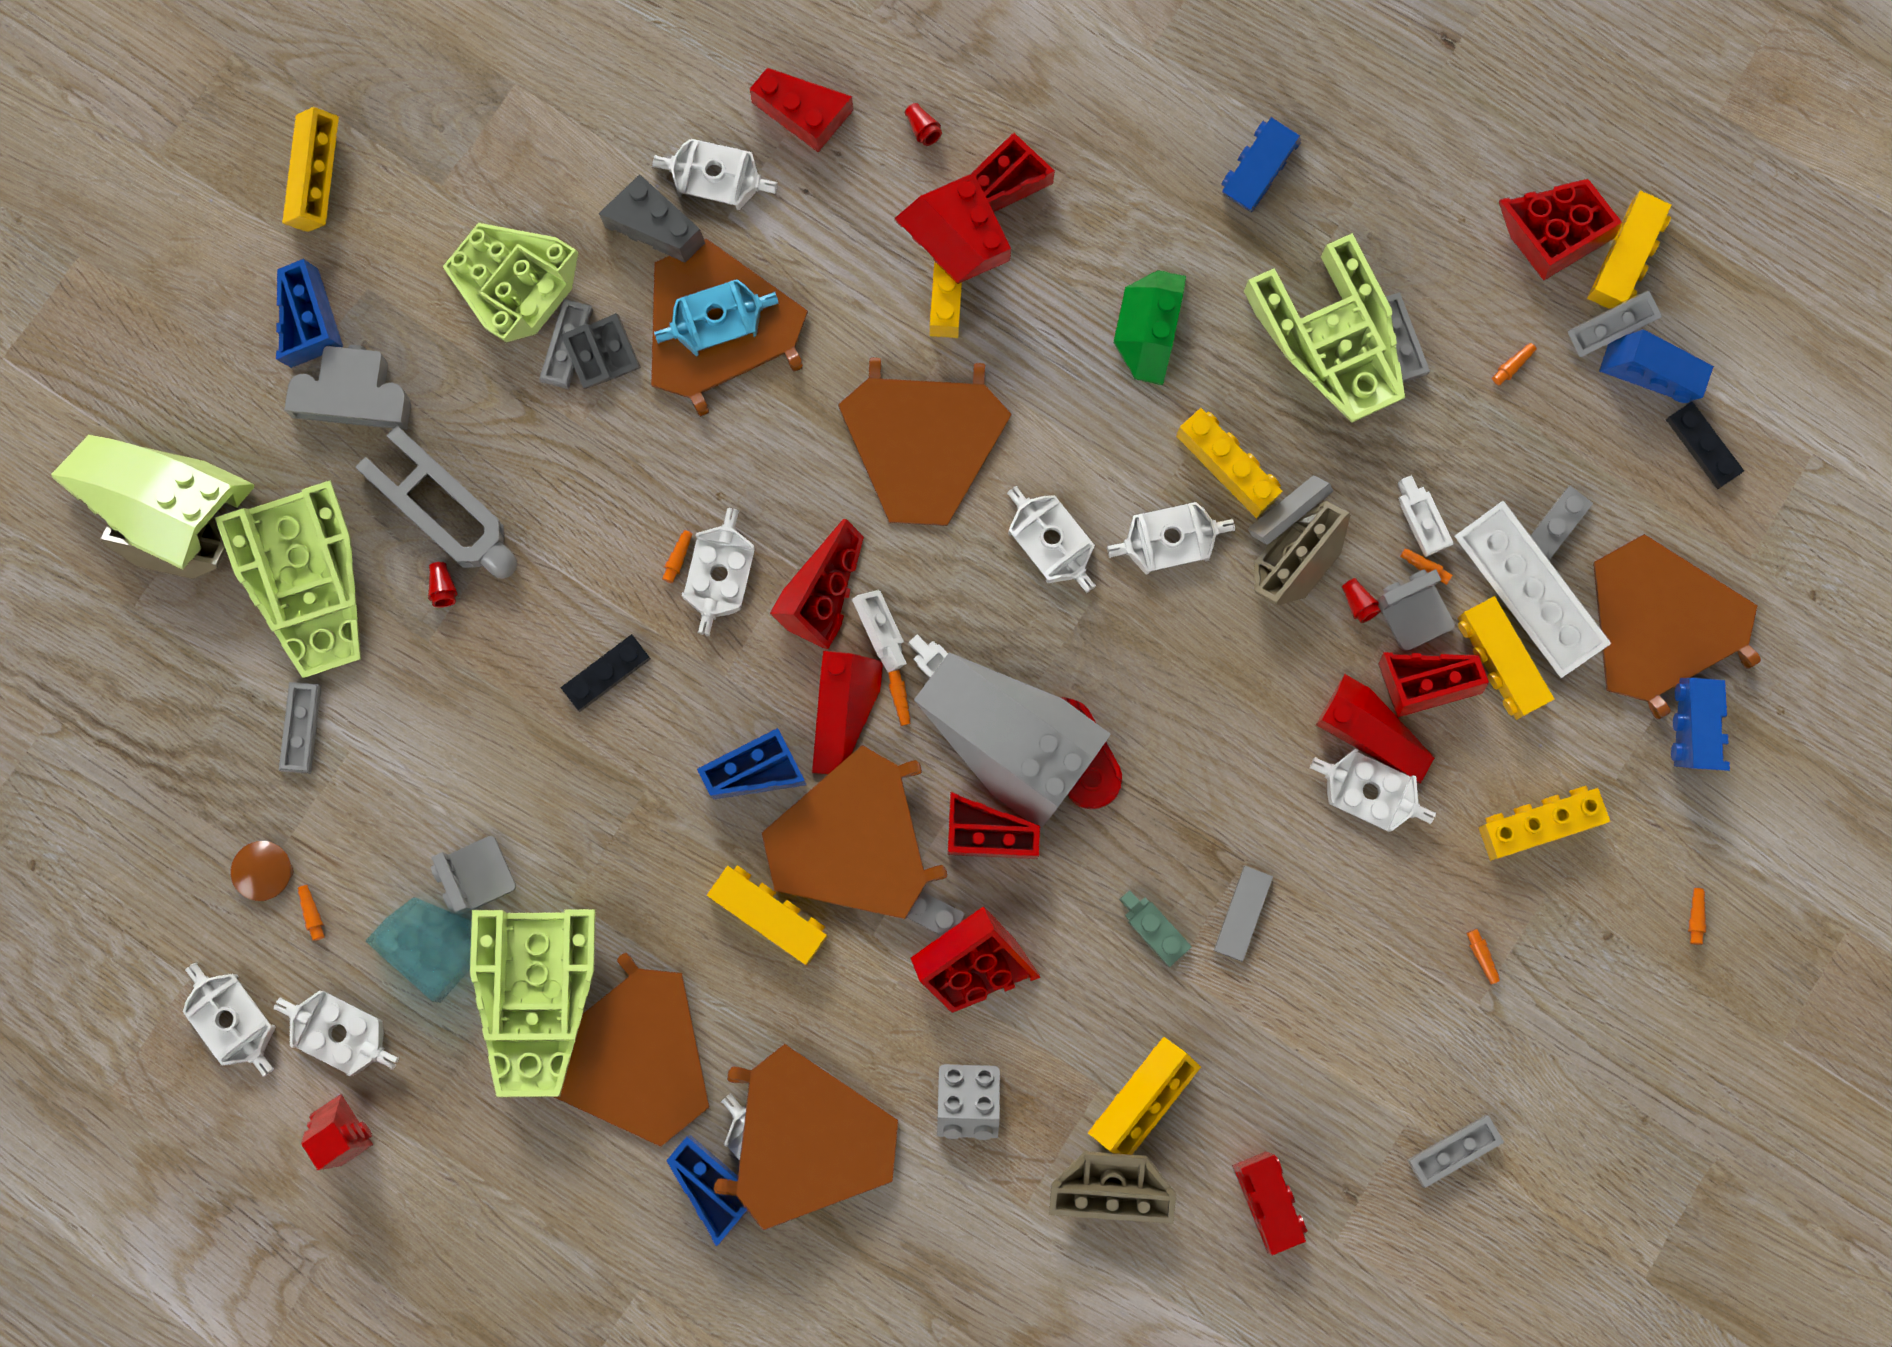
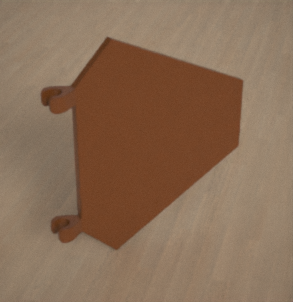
(687, 375)
(923, 441)
(1665, 621)
(852, 840)
(638, 1057)
(806, 1140)

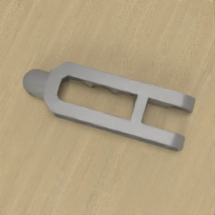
(488, 549)

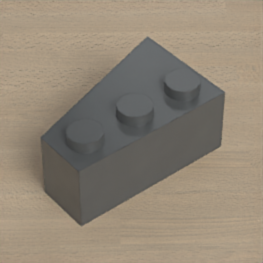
(652, 219)

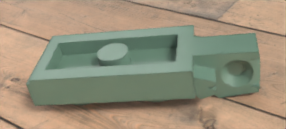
(1155, 929)

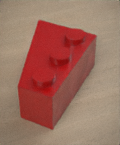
(801, 106)
(1012, 173)
(1431, 681)
(989, 832)
(335, 1135)
(1270, 1202)

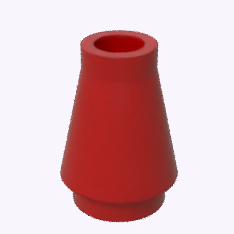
(924, 126)
(441, 587)
(1361, 602)

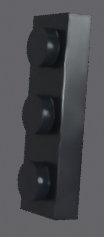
(1705, 445)
(605, 673)

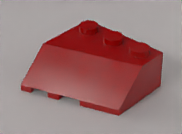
(1559, 225)
(957, 229)
(972, 962)

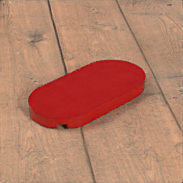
(1101, 779)

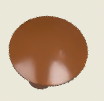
(261, 870)

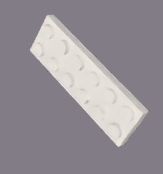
(1532, 589)

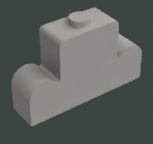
(349, 391)

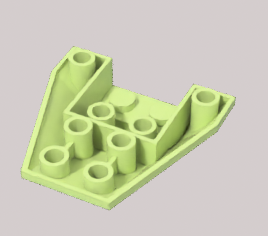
(512, 278)

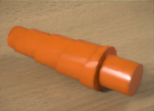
(1512, 366)
(677, 557)
(1423, 563)
(899, 695)
(310, 913)
(1698, 917)
(1483, 955)

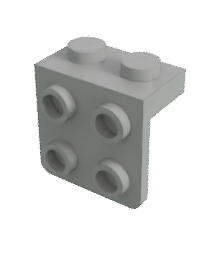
(1415, 610)
(473, 875)
(968, 1101)

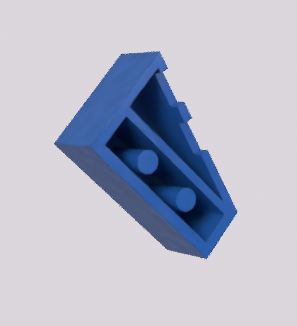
(1260, 164)
(304, 315)
(1657, 366)
(1700, 724)
(752, 768)
(697, 1173)

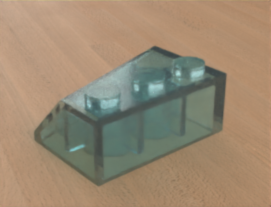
(425, 946)

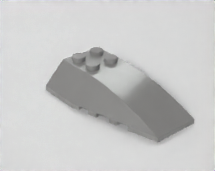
(1011, 735)

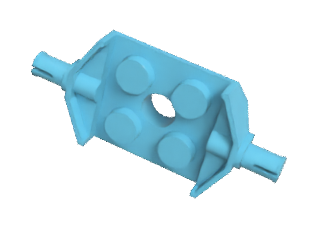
(739, 318)

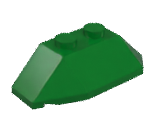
(1149, 324)

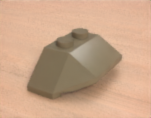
(1301, 554)
(204, 561)
(1113, 1189)

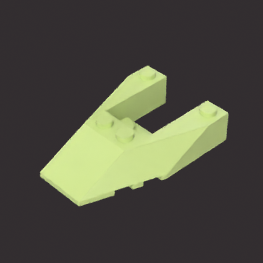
(1343, 347)

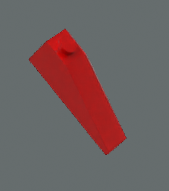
(815, 595)
(845, 700)
(1369, 725)

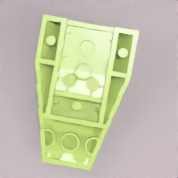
(150, 494)
(299, 574)
(531, 993)

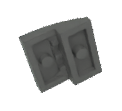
(600, 351)

